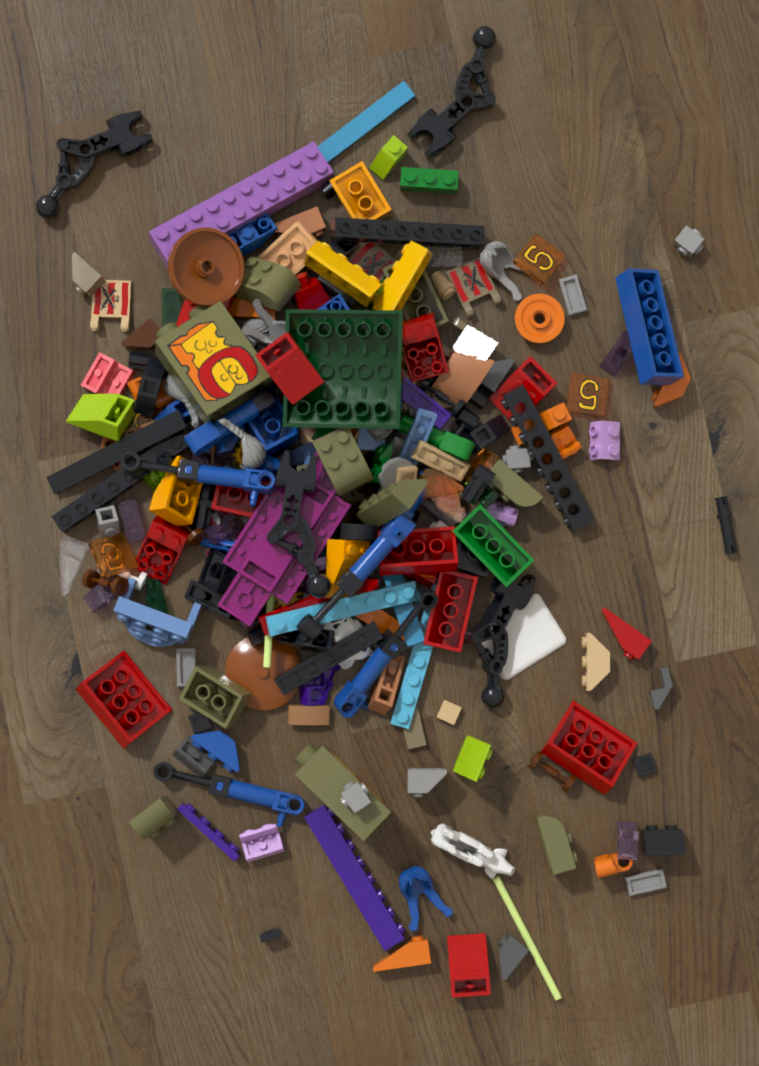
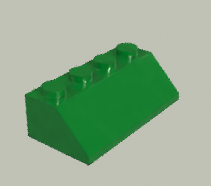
(493, 545)

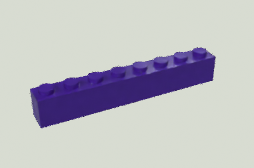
(354, 877)

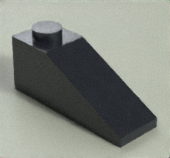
(202, 595)

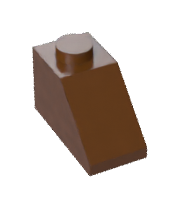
(142, 337)

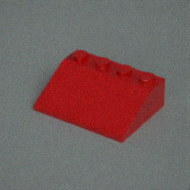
(123, 699)
(589, 747)

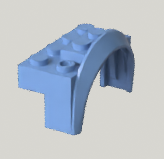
(138, 616)

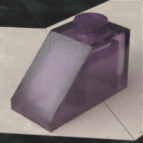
(617, 355)

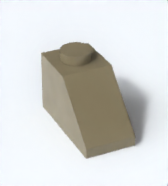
(85, 277)

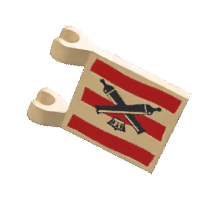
(112, 301)

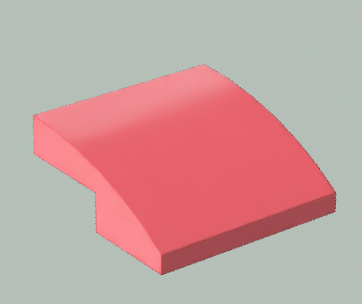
(107, 376)

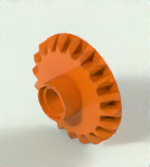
(546, 307)

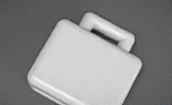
(531, 637)

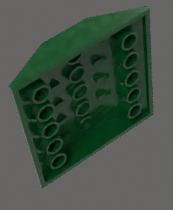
(361, 368)

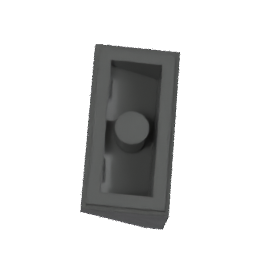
(193, 758)

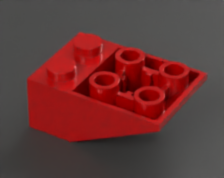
(423, 348)
(289, 368)
(533, 377)
(161, 549)
(468, 965)

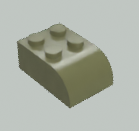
(268, 282)
(342, 460)
(513, 488)
(215, 696)
(154, 817)
(556, 844)

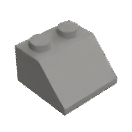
(423, 779)

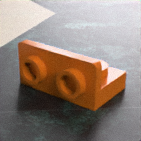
(564, 442)

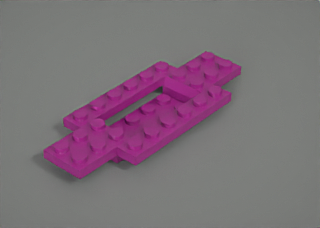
(262, 563)

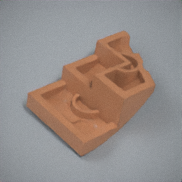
(463, 377)

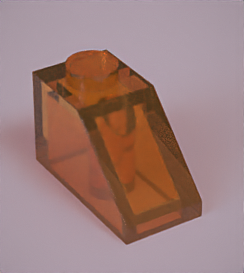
(439, 484)

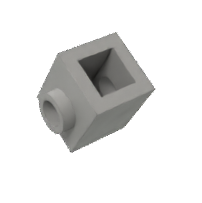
(688, 242)
(517, 458)
(107, 521)
(355, 796)

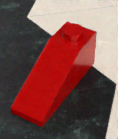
(628, 638)

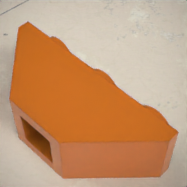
(672, 392)

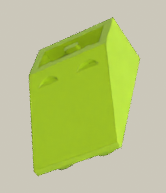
(103, 414)
(472, 758)

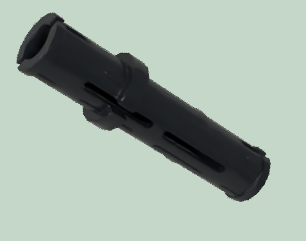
(726, 526)

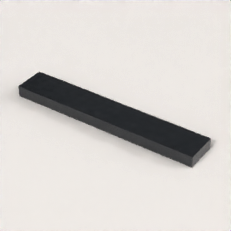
(324, 661)

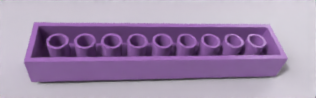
(249, 199)

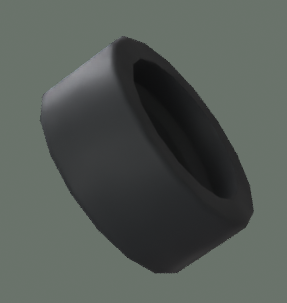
(358, 531)

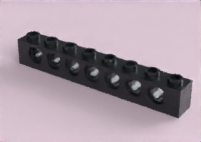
(404, 232)
(114, 485)
(582, 515)

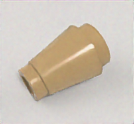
(442, 285)

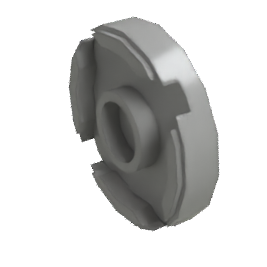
(389, 471)

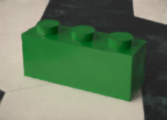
(429, 180)

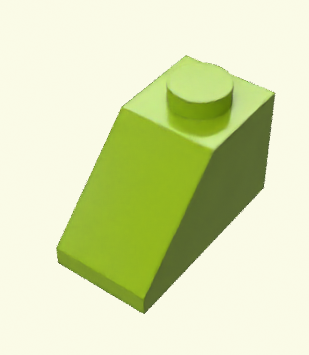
(388, 157)

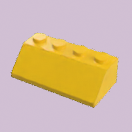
(342, 273)
(404, 277)

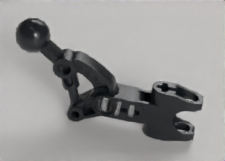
(440, 125)
(117, 137)
(295, 484)
(498, 615)

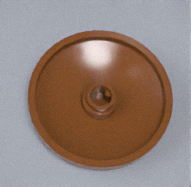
(205, 266)
(246, 669)

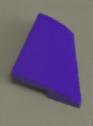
(316, 690)

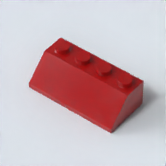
(235, 501)
(422, 552)
(450, 616)

